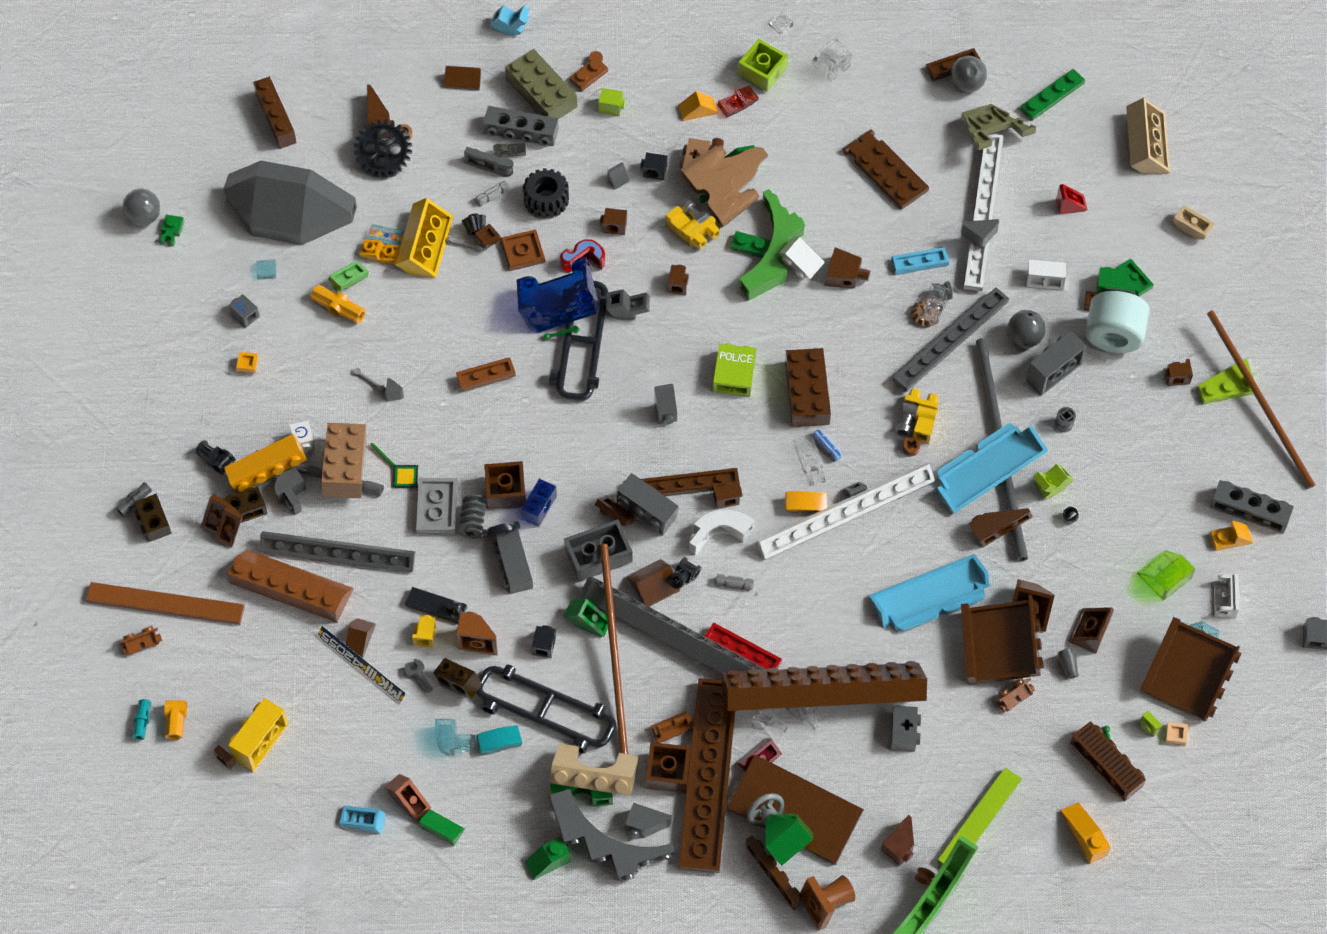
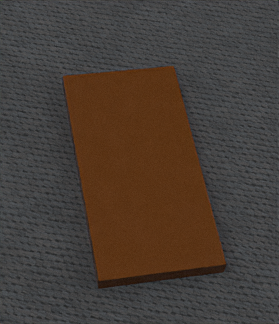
(823, 812)

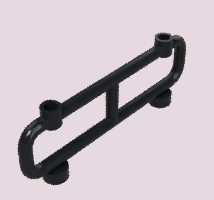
(557, 377)
(508, 673)

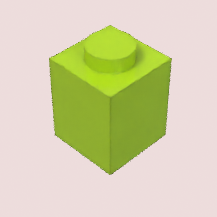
(611, 102)

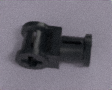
(216, 457)
(684, 572)

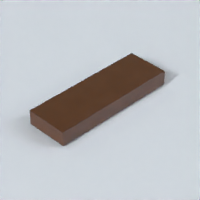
(942, 67)

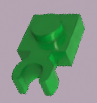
(171, 227)

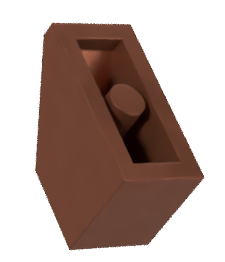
(408, 796)
(900, 842)

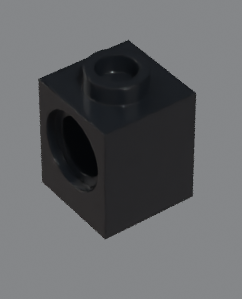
(654, 166)
(544, 641)

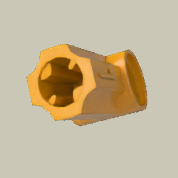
(175, 712)

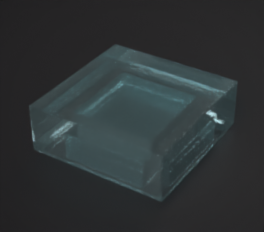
(266, 269)

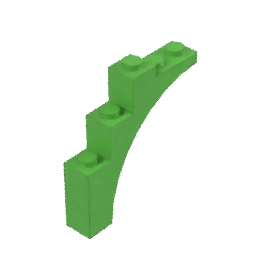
(771, 269)
(940, 889)

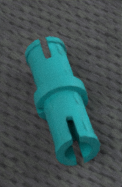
(141, 719)

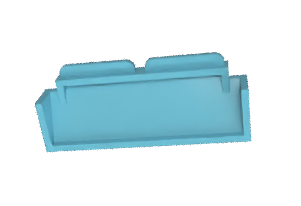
(997, 459)
(931, 594)

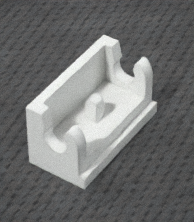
(1046, 274)
(1226, 596)

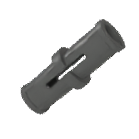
(129, 503)

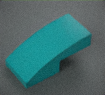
(499, 738)

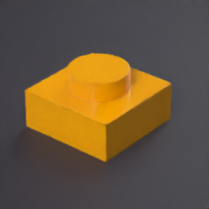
(247, 362)

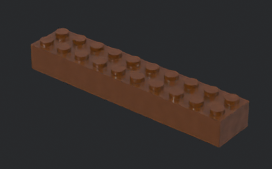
(824, 686)

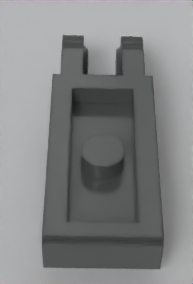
(488, 162)

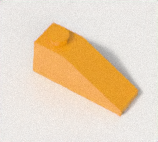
(1086, 833)

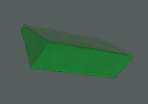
(441, 827)

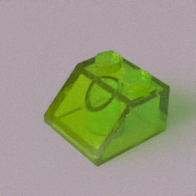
(1167, 573)

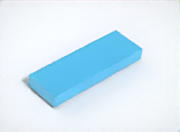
(919, 261)

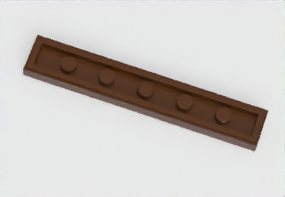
(692, 482)

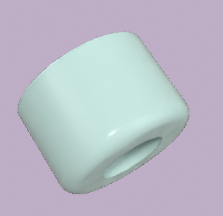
(1117, 322)

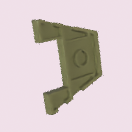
(991, 119)

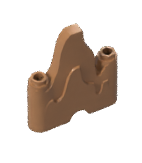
(723, 179)

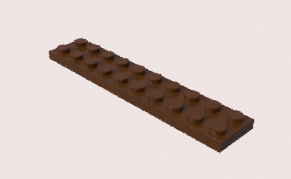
(707, 780)

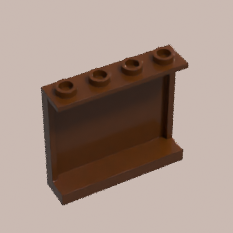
(1001, 641)
(1190, 669)

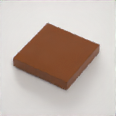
(523, 250)

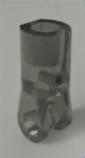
(509, 150)

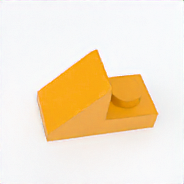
(1232, 536)

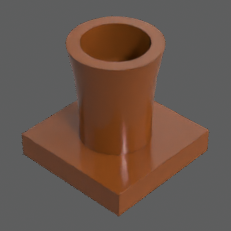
(822, 901)

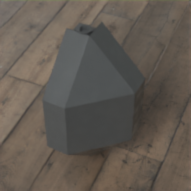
(287, 202)

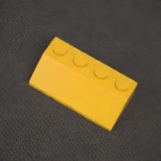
(424, 239)

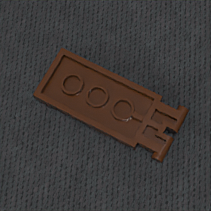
(886, 169)

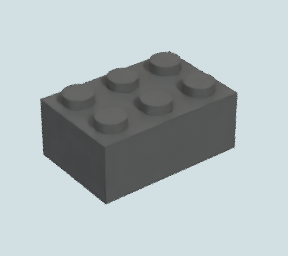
(1056, 362)
(646, 504)
(585, 553)

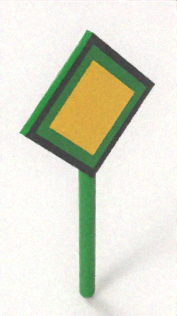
(404, 475)

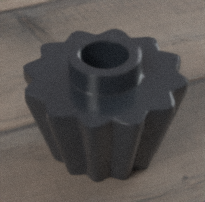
(474, 223)

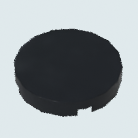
(501, 528)

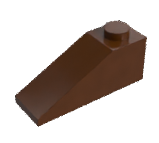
(376, 110)
(996, 524)

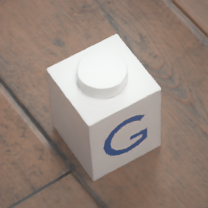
(303, 434)

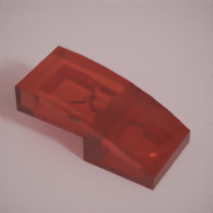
(738, 102)

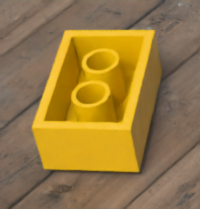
(258, 734)

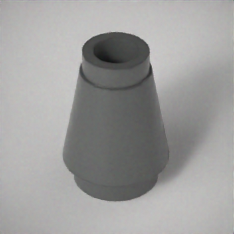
(1068, 662)

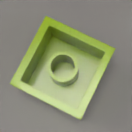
(762, 65)

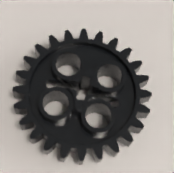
(372, 136)

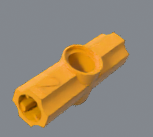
(338, 304)

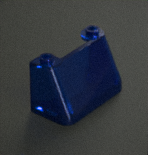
(559, 299)

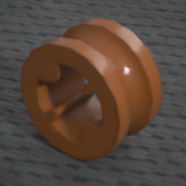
(910, 441)
(924, 876)

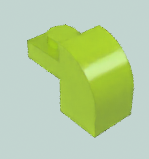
(1052, 481)

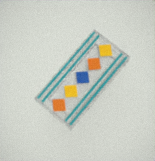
(387, 235)

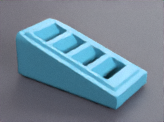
(374, 823)

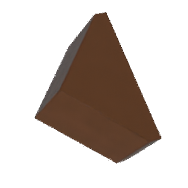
(359, 636)

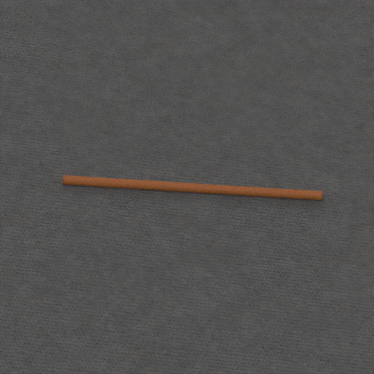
(1261, 399)
(614, 649)

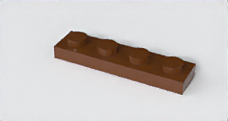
(778, 878)

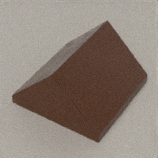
(652, 582)
(1091, 628)

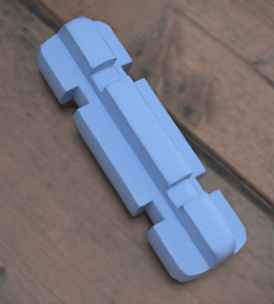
(827, 445)

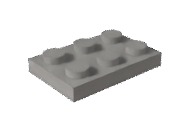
(436, 505)

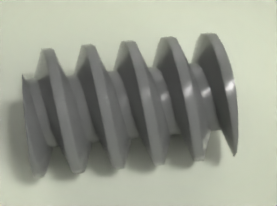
(472, 516)

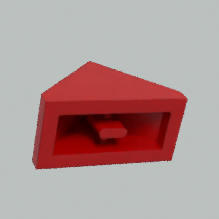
(1070, 200)

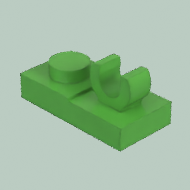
(348, 276)

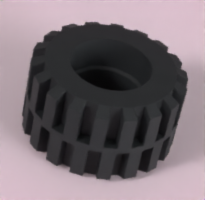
(543, 181)

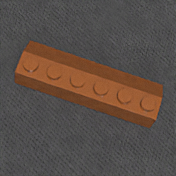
(289, 585)

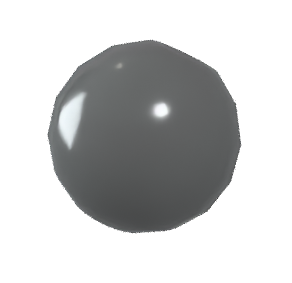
(968, 74)
(141, 207)
(1026, 328)

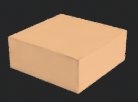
(1176, 733)

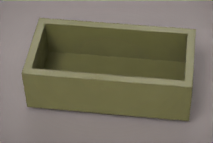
(541, 85)

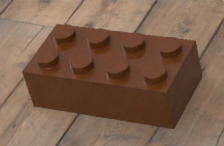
(807, 387)

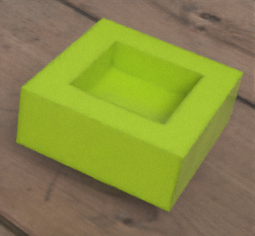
(1150, 723)

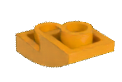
(379, 252)
(805, 501)

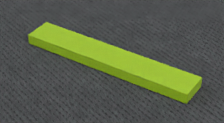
(985, 810)

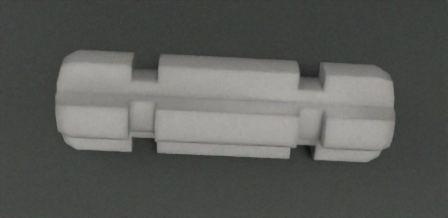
(492, 193)
(734, 582)

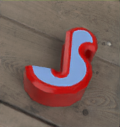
(584, 248)

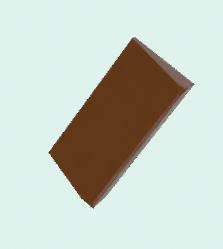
(462, 77)

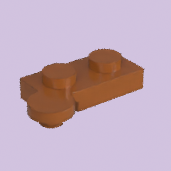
(590, 72)

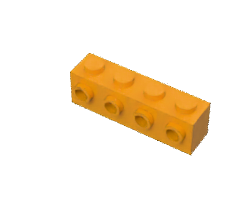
(265, 463)

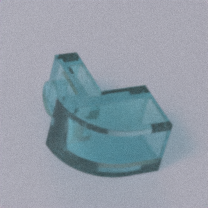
(448, 740)

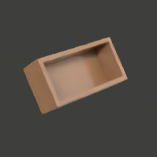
(344, 460)

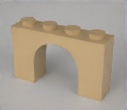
(614, 779)

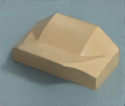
(1193, 223)

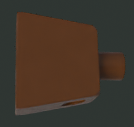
(845, 270)

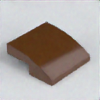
(221, 520)

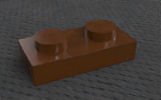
(609, 507)

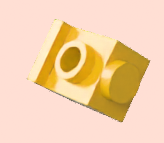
(424, 631)

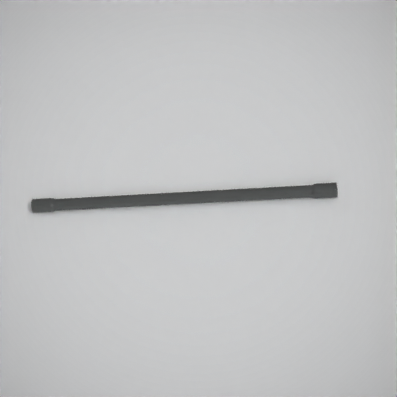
(983, 354)

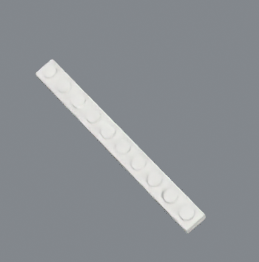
(984, 211)
(845, 510)

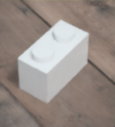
(801, 258)

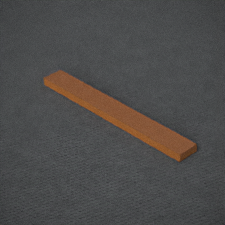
(165, 603)

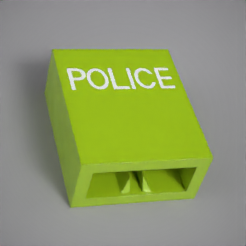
(734, 369)

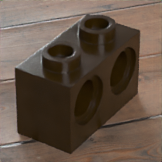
(248, 510)
(154, 517)
(457, 678)

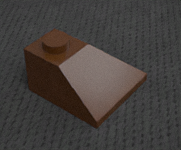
(1041, 595)

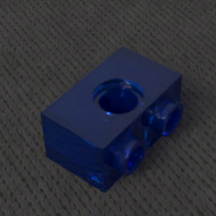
(538, 502)

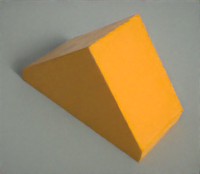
(697, 106)

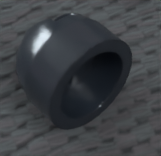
(1068, 512)

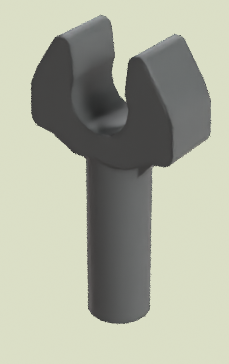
(418, 675)

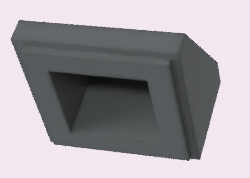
(617, 176)

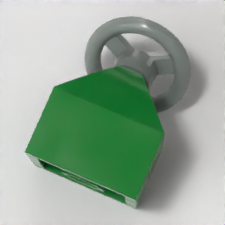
(784, 832)

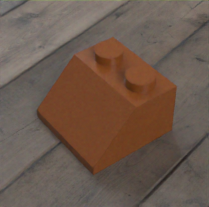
(475, 634)

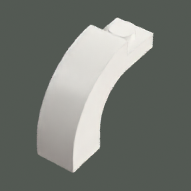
(720, 522)

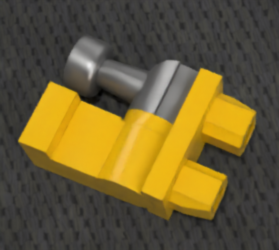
(692, 230)
(922, 411)

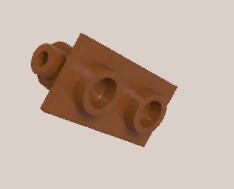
(147, 636)
(1020, 689)
(672, 727)

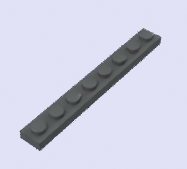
(950, 339)
(337, 551)

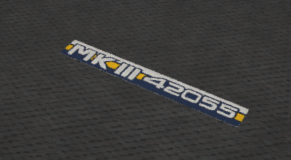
(361, 665)

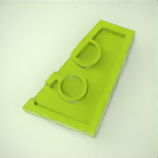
(1225, 385)

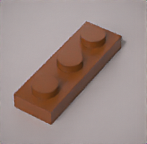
(485, 374)

